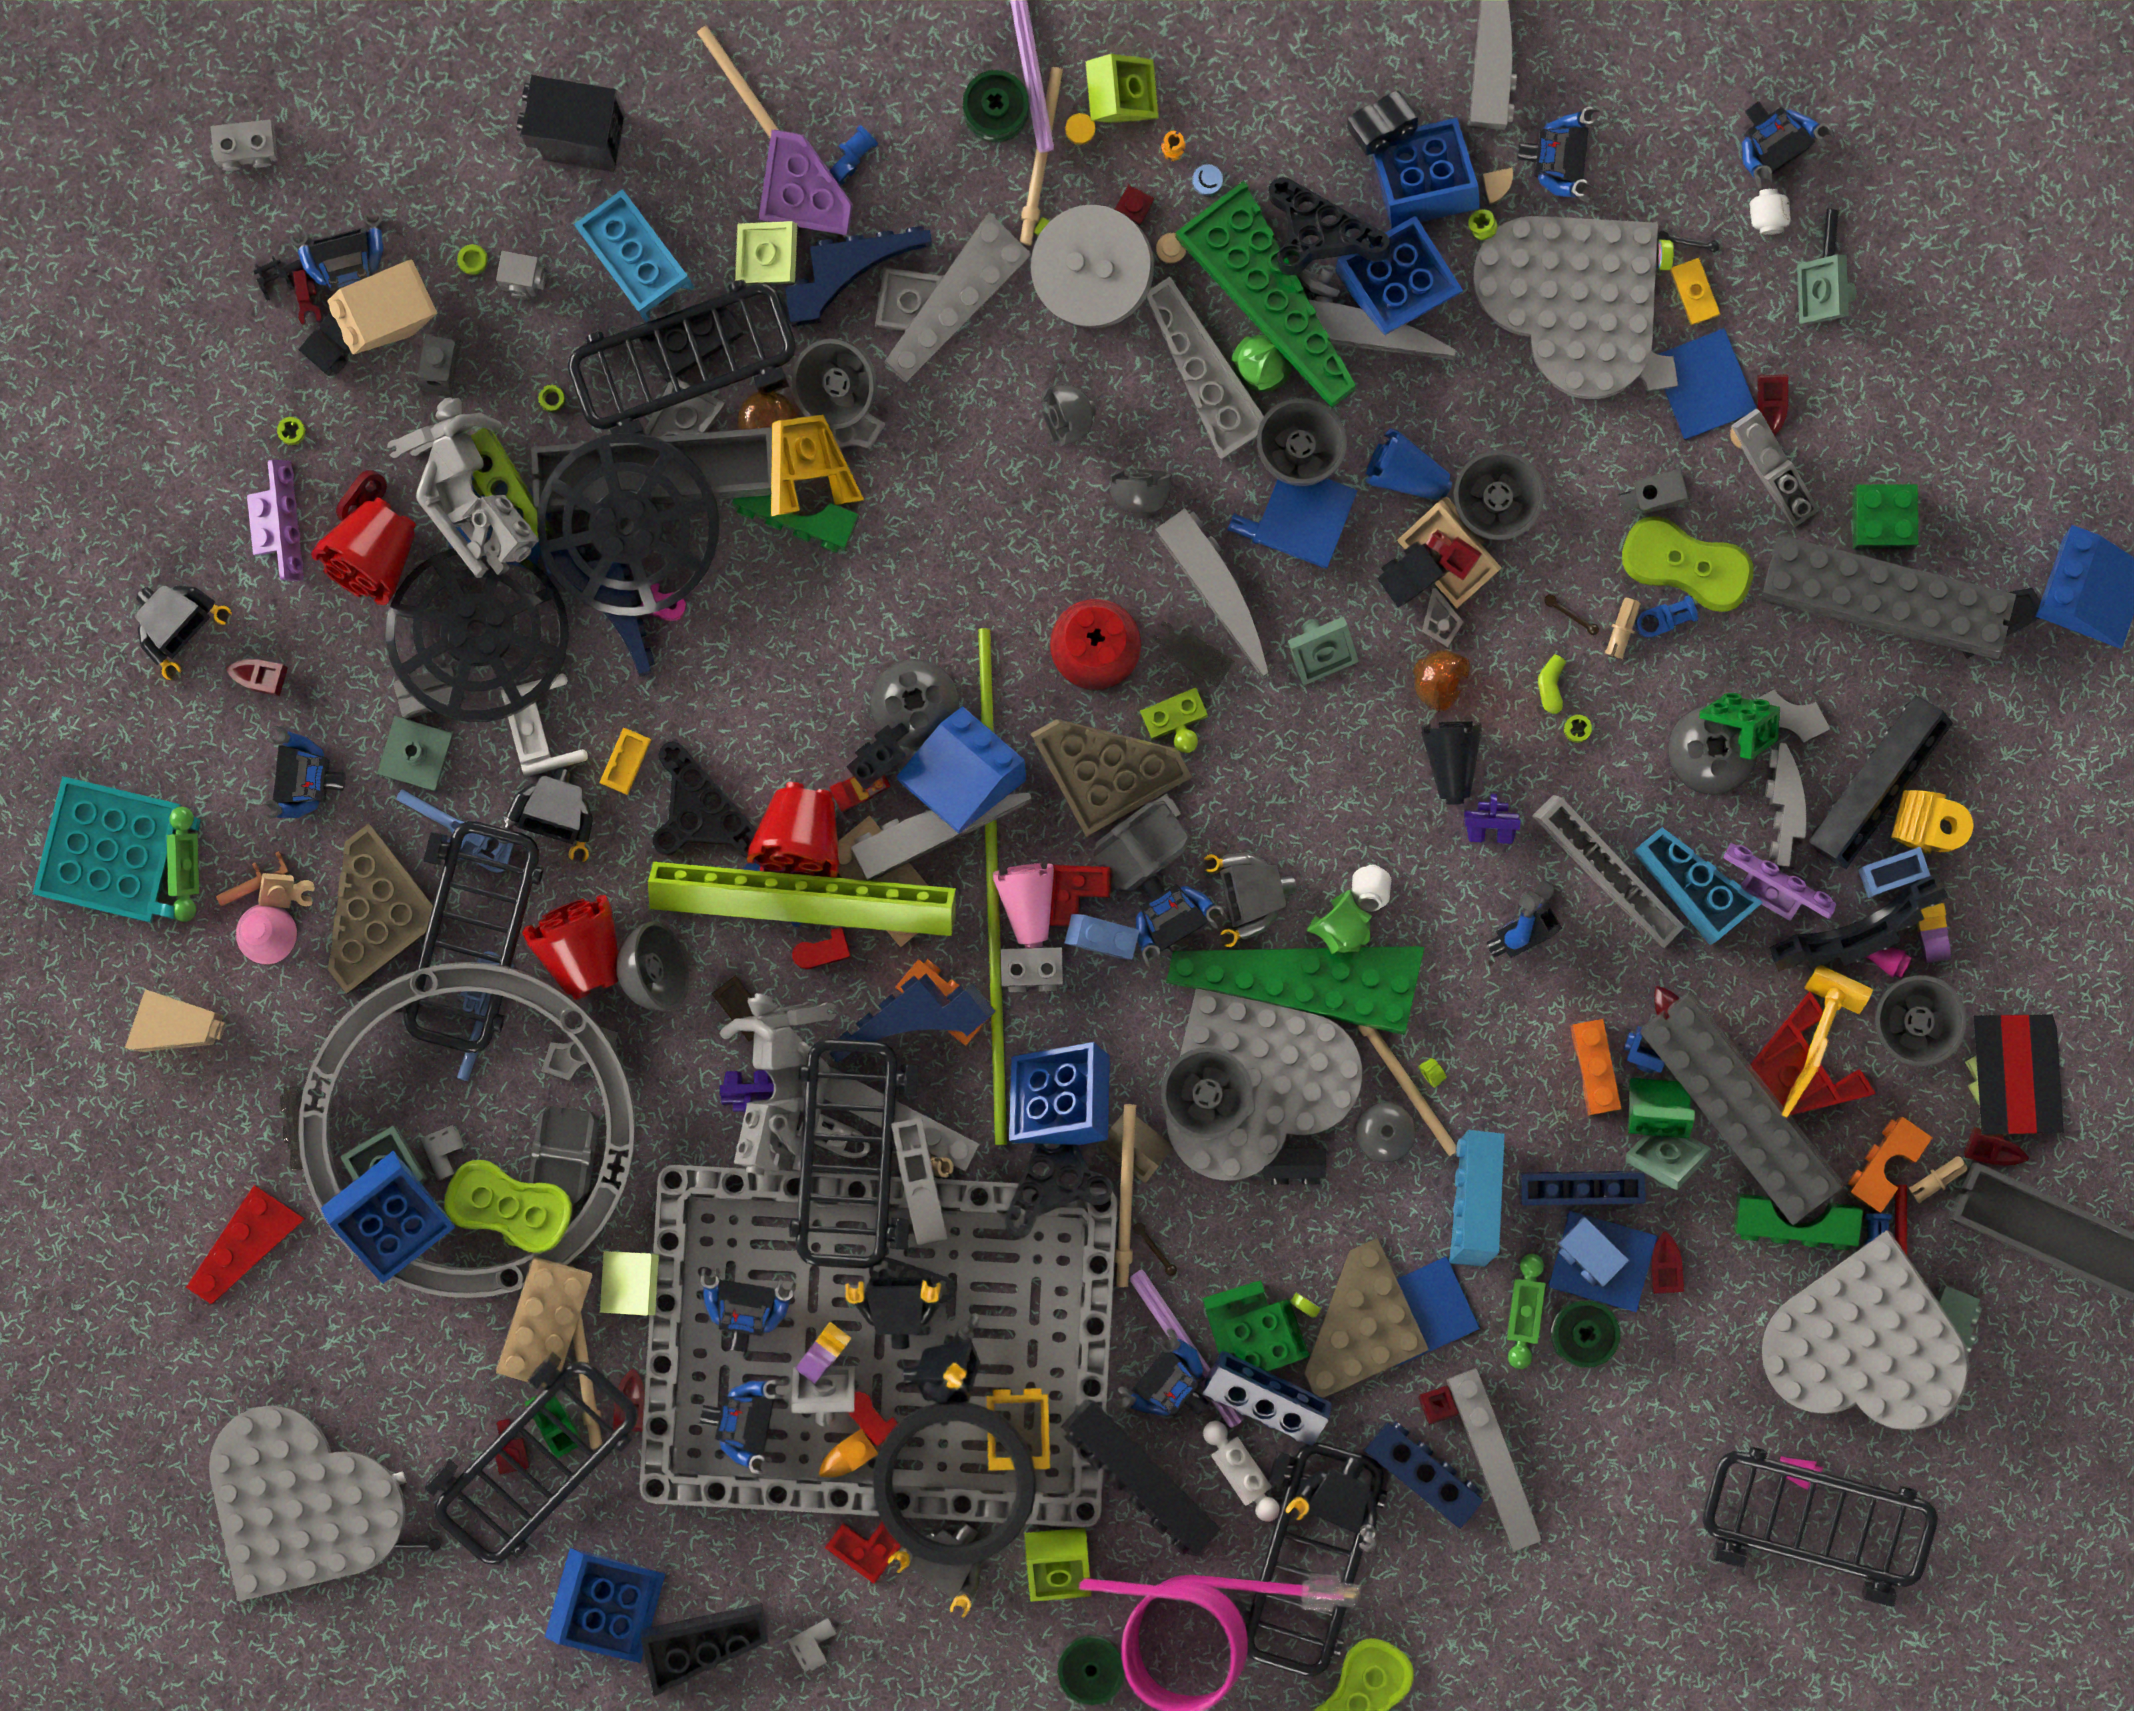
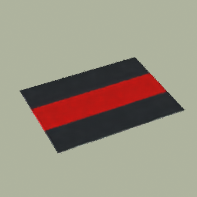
(2018, 1074)

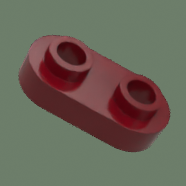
(358, 494)

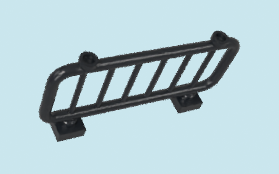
(768, 378)
(436, 851)
(898, 1230)
(555, 1380)
(1293, 1473)
(1878, 1591)

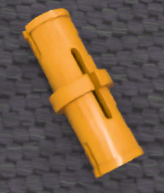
(1176, 151)

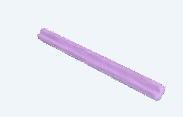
(1032, 75)
(1168, 1321)

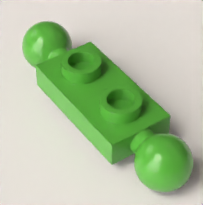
(183, 864)
(1525, 1311)

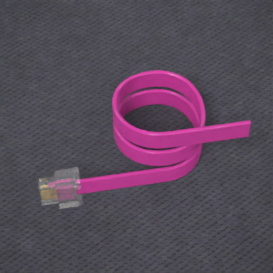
(1317, 1594)

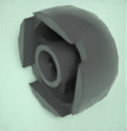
(1069, 413)
(1140, 491)
(1385, 1132)

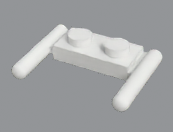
(531, 739)

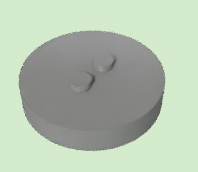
(1092, 266)

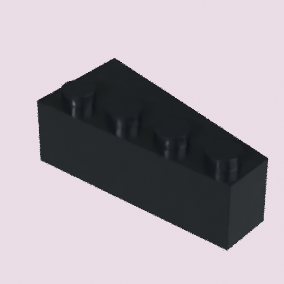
(700, 1644)

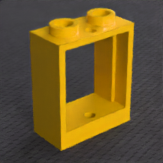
(1028, 1396)

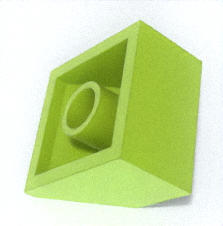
(1121, 89)
(1057, 1564)

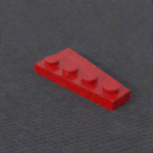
(248, 1237)

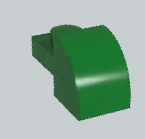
(555, 1437)

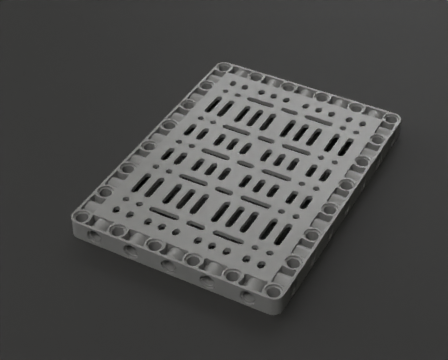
(929, 1490)

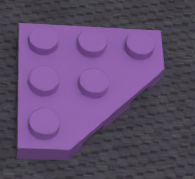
(802, 187)

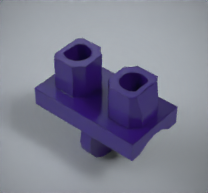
(1488, 817)
(739, 1094)

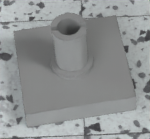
(830, 1394)

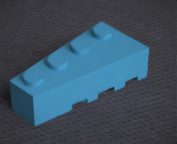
(1696, 886)
(1477, 1198)

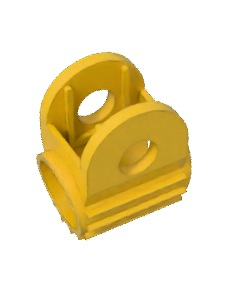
(1920, 819)

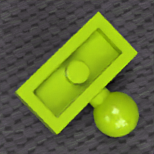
(1175, 715)

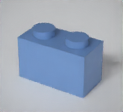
(1894, 872)
(1101, 936)
(1592, 1253)

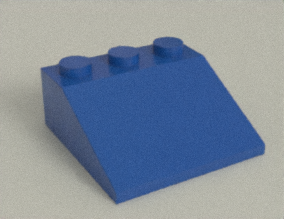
(1427, 174)
(1404, 283)
(2090, 588)
(963, 770)
(1060, 1096)
(387, 1217)
(604, 1605)

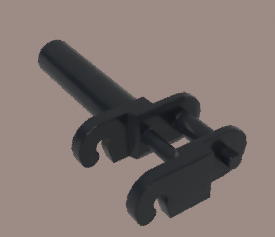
(284, 272)

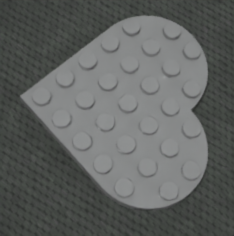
(1578, 295)
(1300, 1076)
(1868, 1340)
(296, 1508)

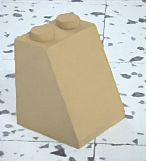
(382, 308)
(172, 1024)

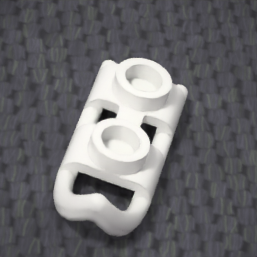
(839, 1129)

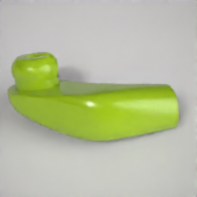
(1548, 684)

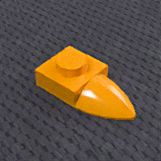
(848, 1455)

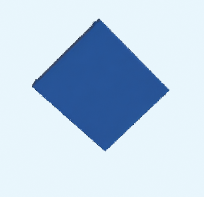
(1709, 385)
(1306, 520)
(1627, 1284)
(1437, 1304)

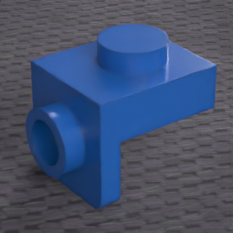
(1644, 1057)

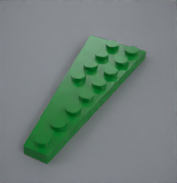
(1241, 256)
(1352, 987)

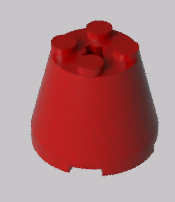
(368, 550)
(1098, 665)
(797, 833)
(577, 945)

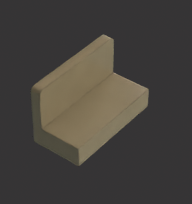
(1149, 1147)

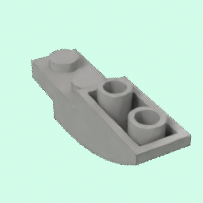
(1774, 468)
(1788, 793)
(919, 1181)

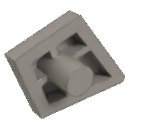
(1320, 283)
(1441, 620)

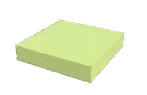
(766, 252)
(629, 1283)

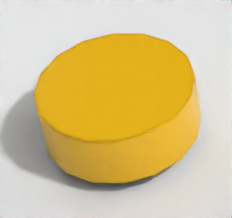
(1080, 129)

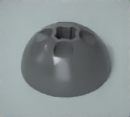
(821, 382)
(1307, 429)
(1498, 478)
(920, 719)
(1703, 763)
(653, 967)
(1932, 1008)
(1183, 1092)

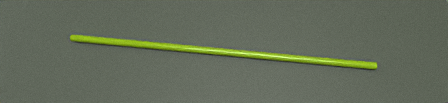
(993, 911)

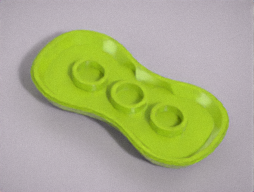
(1710, 572)
(527, 1213)
(1371, 1679)

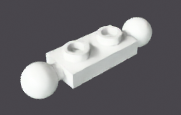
(1241, 1471)

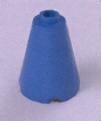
(1406, 469)

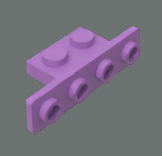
(275, 521)
(1776, 889)

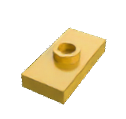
(1694, 291)
(625, 761)

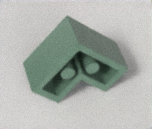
(1962, 1311)

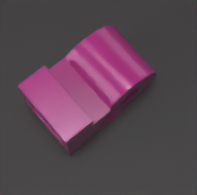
(671, 613)

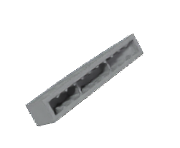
(1493, 68)
(1354, 328)
(1213, 581)
(918, 836)
(1607, 870)
(940, 1139)
(1494, 1459)

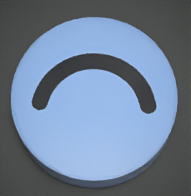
(1207, 180)

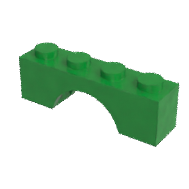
(830, 526)
(1836, 1225)

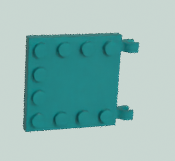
(107, 850)

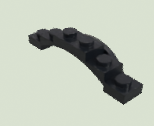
(1865, 936)

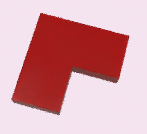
(1071, 884)
(863, 1555)

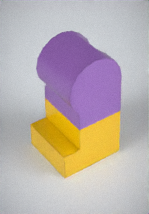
(1933, 934)
(823, 1352)

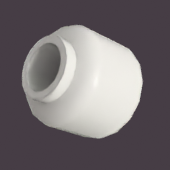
(1770, 212)
(1371, 888)

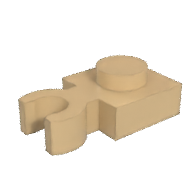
(279, 890)

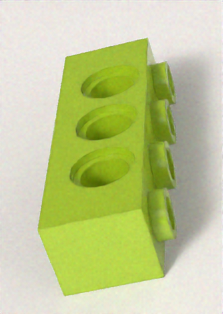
(503, 471)

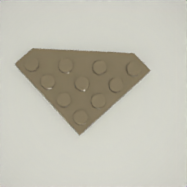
(1105, 771)
(376, 911)
(1364, 1325)

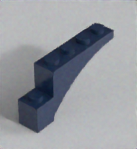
(840, 264)
(627, 626)
(922, 1008)

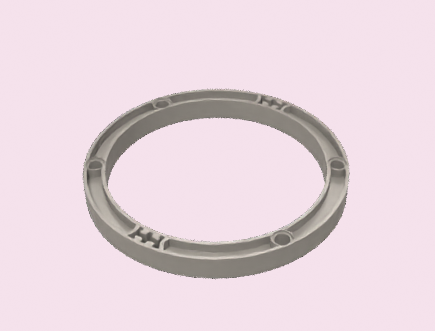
(513, 984)

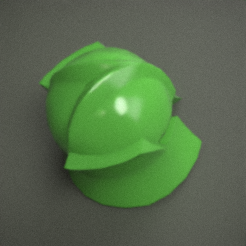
(1260, 364)
(1344, 927)

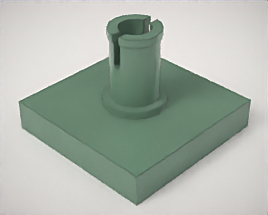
(1824, 289)
(1322, 649)
(415, 753)
(1668, 1158)

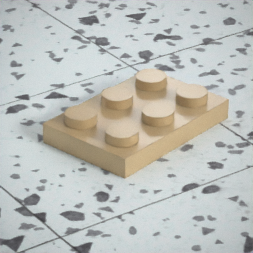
(1445, 520)

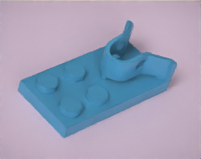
(632, 253)

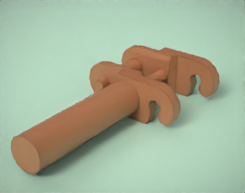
(250, 885)

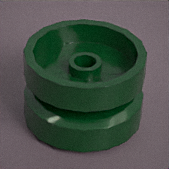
(990, 89)
(1603, 1334)
(1092, 1688)

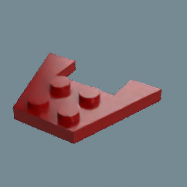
(1786, 1056)

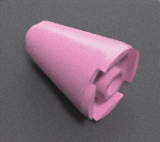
(1027, 901)
(266, 934)

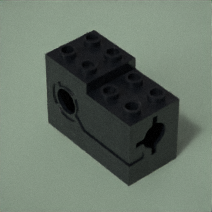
(572, 122)

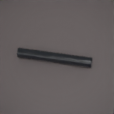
(1830, 232)

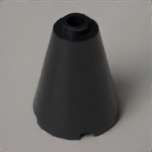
(1453, 757)

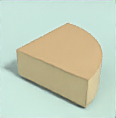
(1497, 184)

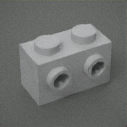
(244, 144)
(520, 275)
(1031, 968)

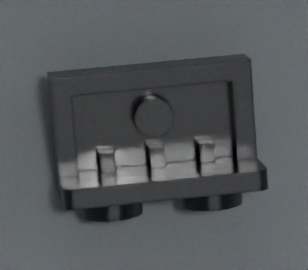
(879, 757)
(1297, 1163)

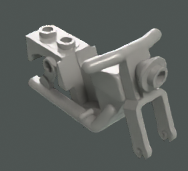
(449, 497)
(780, 1054)

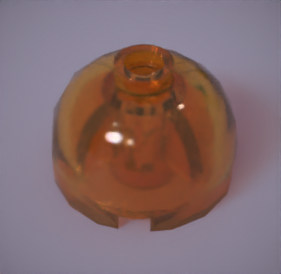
(763, 410)
(1438, 678)

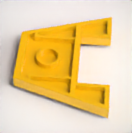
(805, 451)

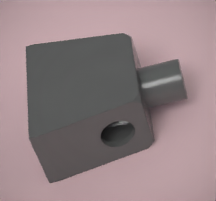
(438, 364)
(1671, 492)

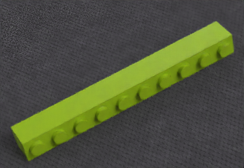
(802, 898)

